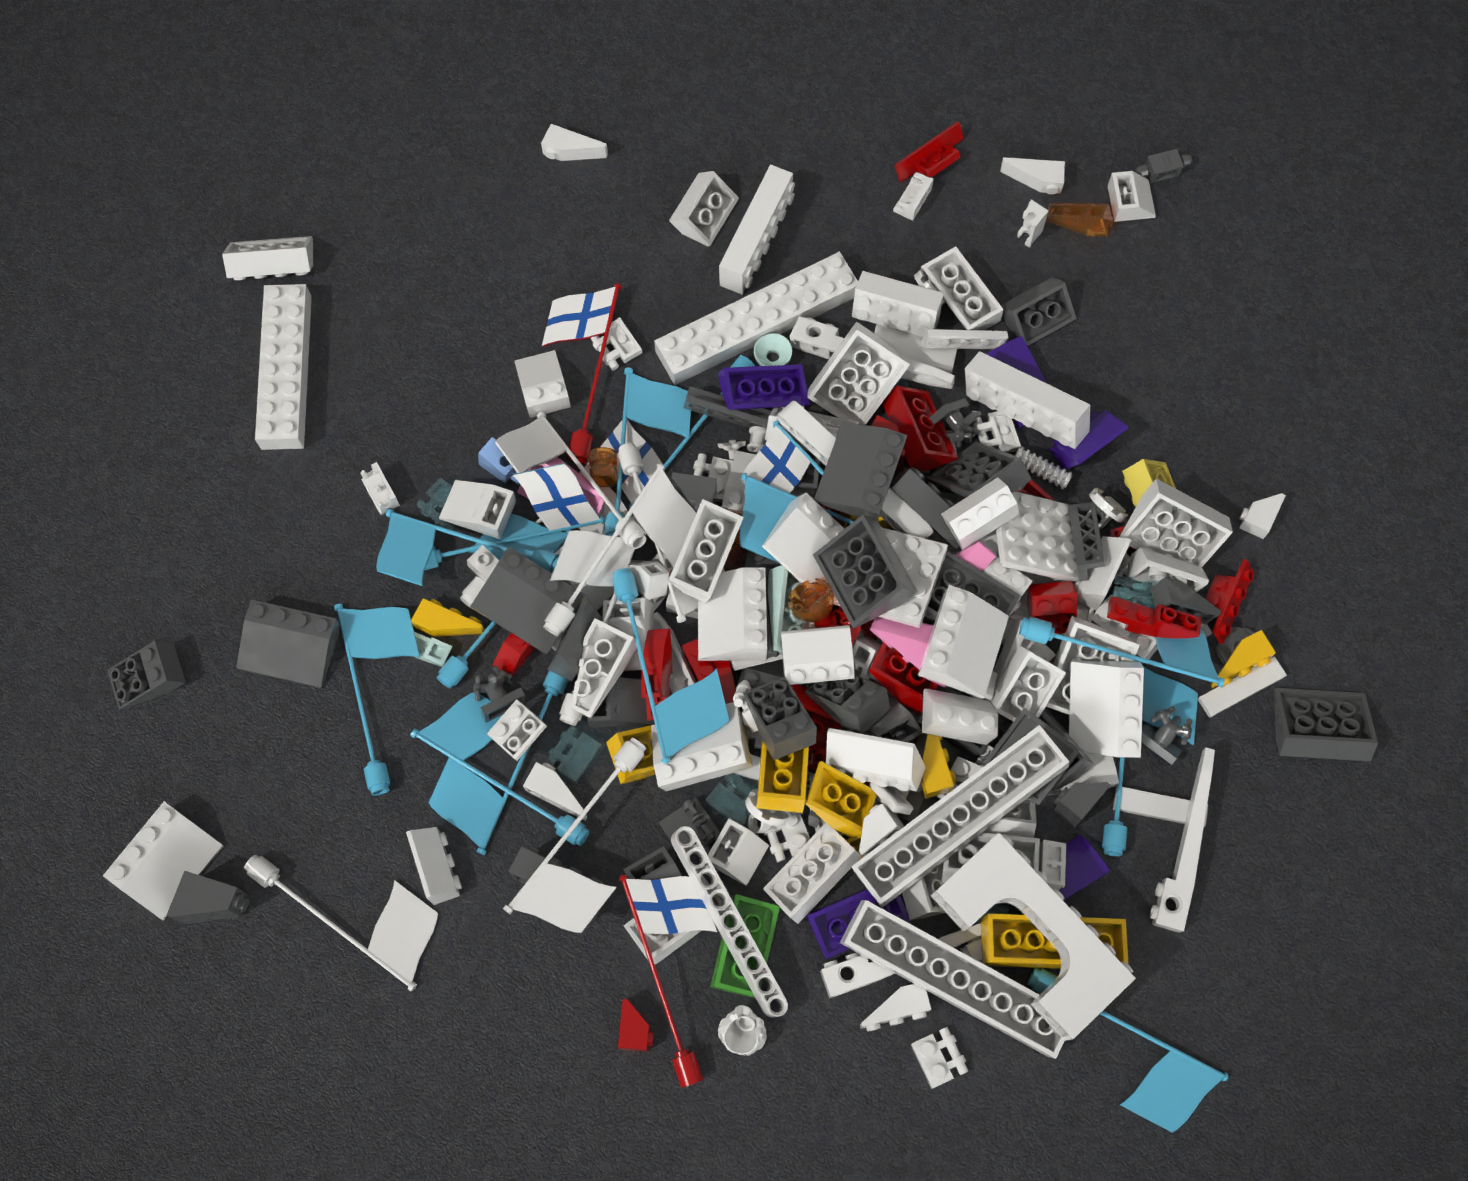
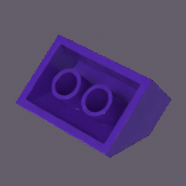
(1103, 429)

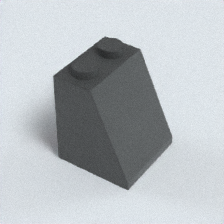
(206, 900)

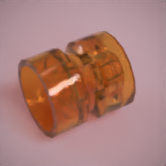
(603, 466)

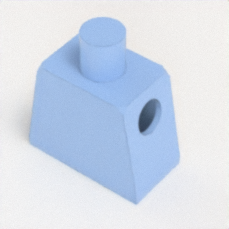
(494, 461)

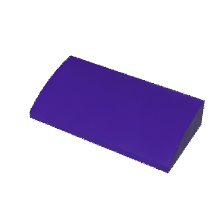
(1017, 355)
(763, 386)
(1081, 867)
(833, 919)

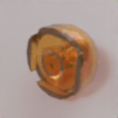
(811, 600)

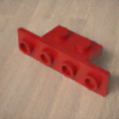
(933, 155)
(1226, 595)

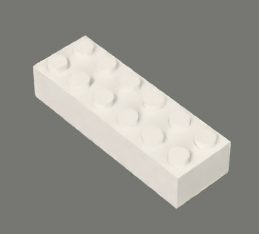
(756, 230)
(1027, 400)

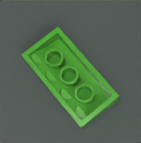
(761, 922)

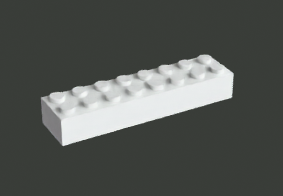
(283, 367)

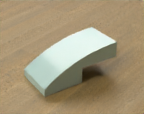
(432, 650)

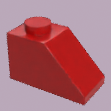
(512, 654)
(634, 1030)

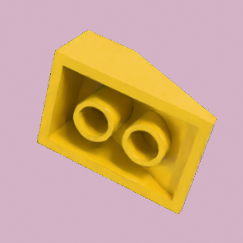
(645, 767)
(840, 800)

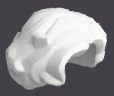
(742, 1031)

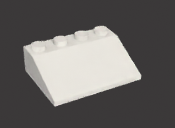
(857, 376)
(1176, 525)
(800, 534)
(734, 618)
(964, 642)
(1070, 651)
(1106, 707)
(706, 758)
(158, 857)

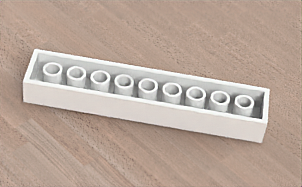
(760, 313)
(960, 816)
(950, 976)

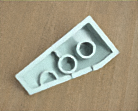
(782, 619)

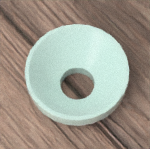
(772, 343)

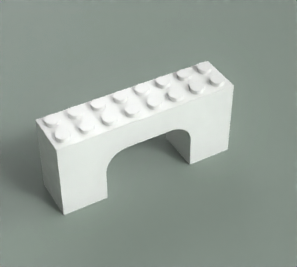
(1089, 970)

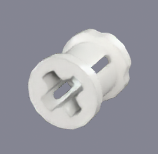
(757, 439)

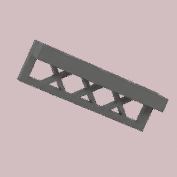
(715, 406)
(1078, 532)

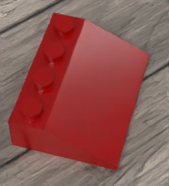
(900, 678)

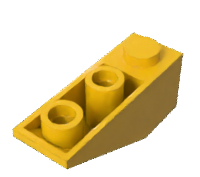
(439, 621)
(1249, 653)
(936, 777)

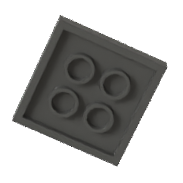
(1022, 726)

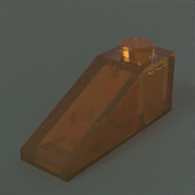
(1082, 217)

